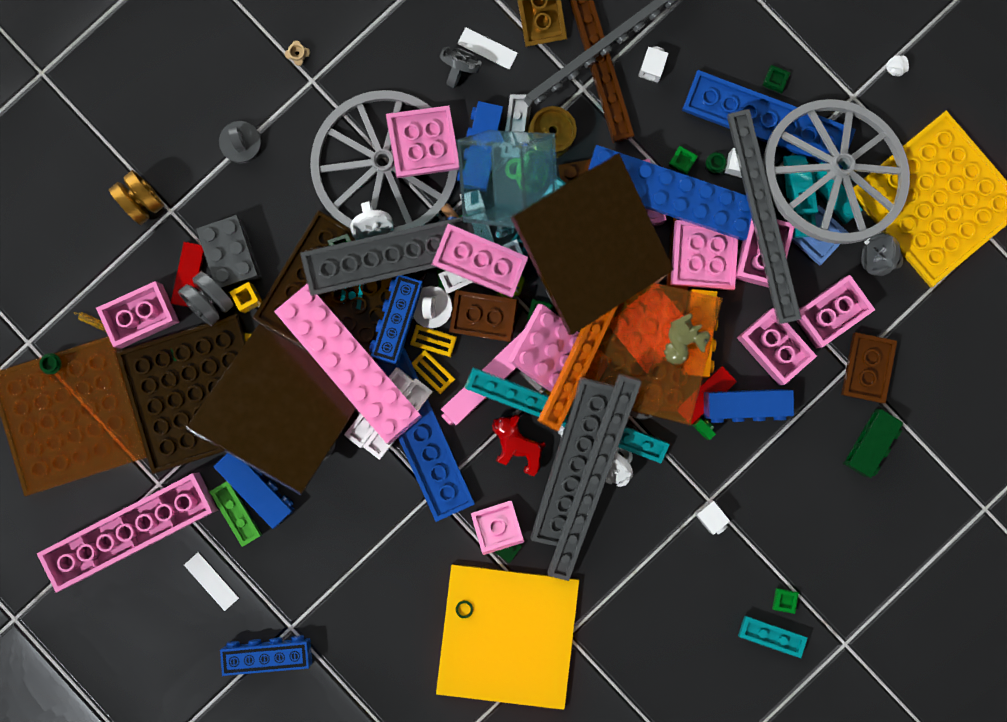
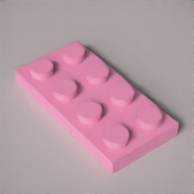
(479, 260)

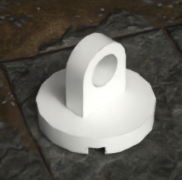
(371, 223)
(433, 307)
(620, 469)

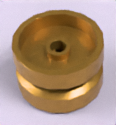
(557, 121)
(135, 199)

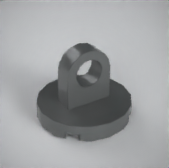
(459, 61)
(240, 142)
(881, 255)

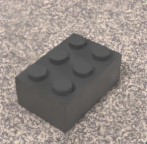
(229, 253)

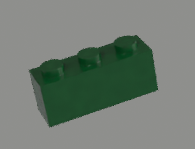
(873, 443)

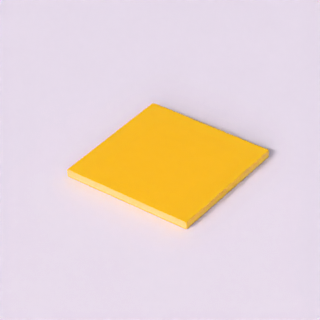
(951, 202)
(513, 642)

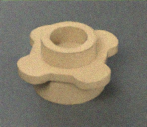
(291, 53)

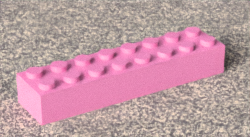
(348, 364)
(127, 532)

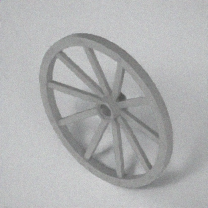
(326, 128)
(835, 172)

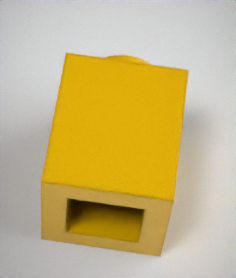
(246, 297)

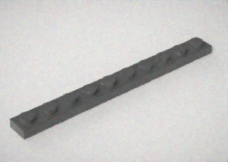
(602, 47)
(763, 217)
(594, 476)

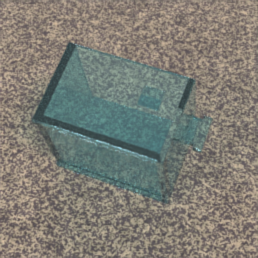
(504, 175)

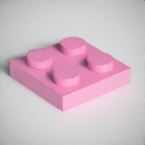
(497, 527)

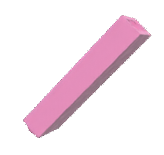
(466, 401)

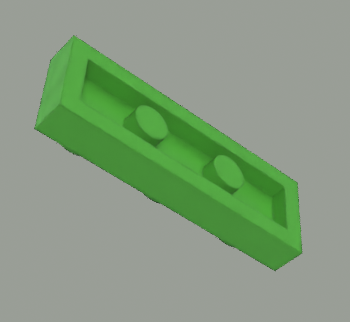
(235, 513)

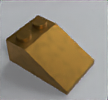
(542, 21)

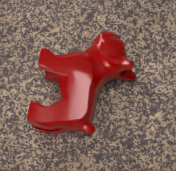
(515, 444)

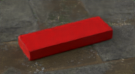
(189, 266)
(719, 381)

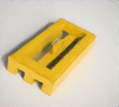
(434, 332)
(436, 375)

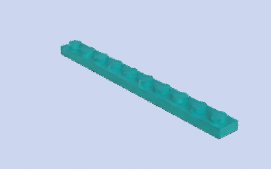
(534, 402)

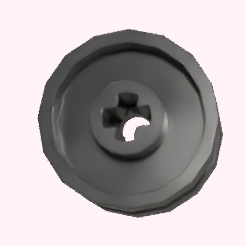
(205, 297)

